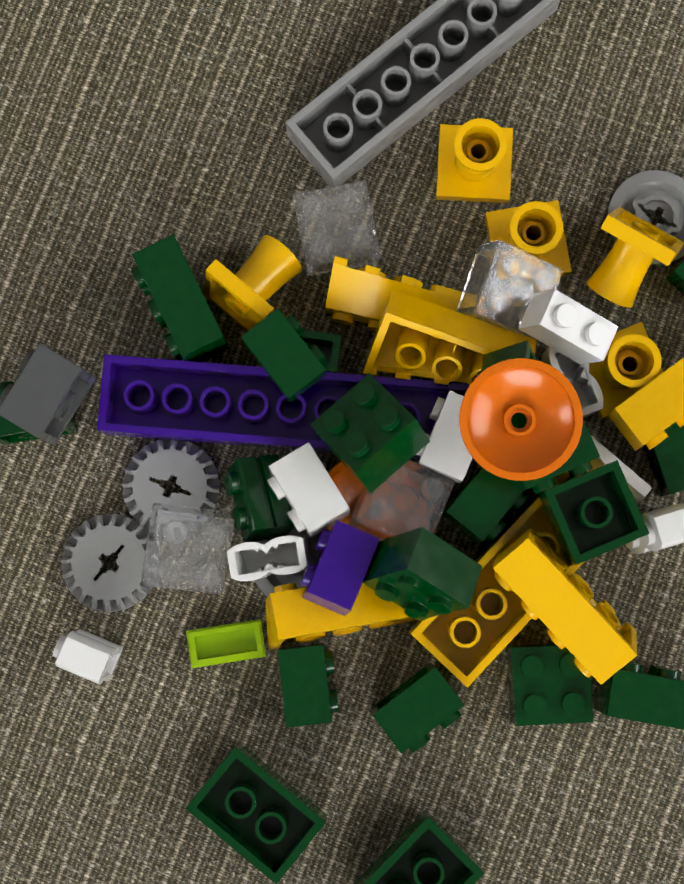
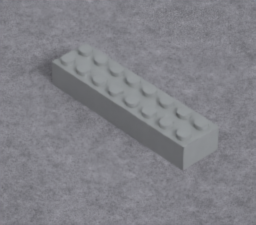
(407, 80)

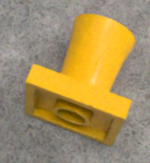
(471, 178)
(537, 219)
(630, 257)
(246, 292)
(641, 355)

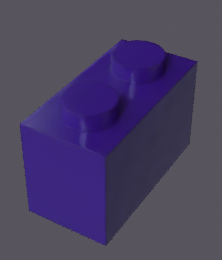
(339, 568)

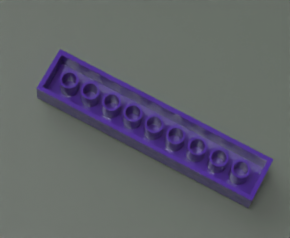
(235, 402)

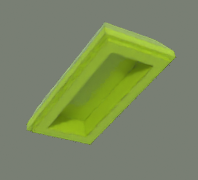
(226, 643)

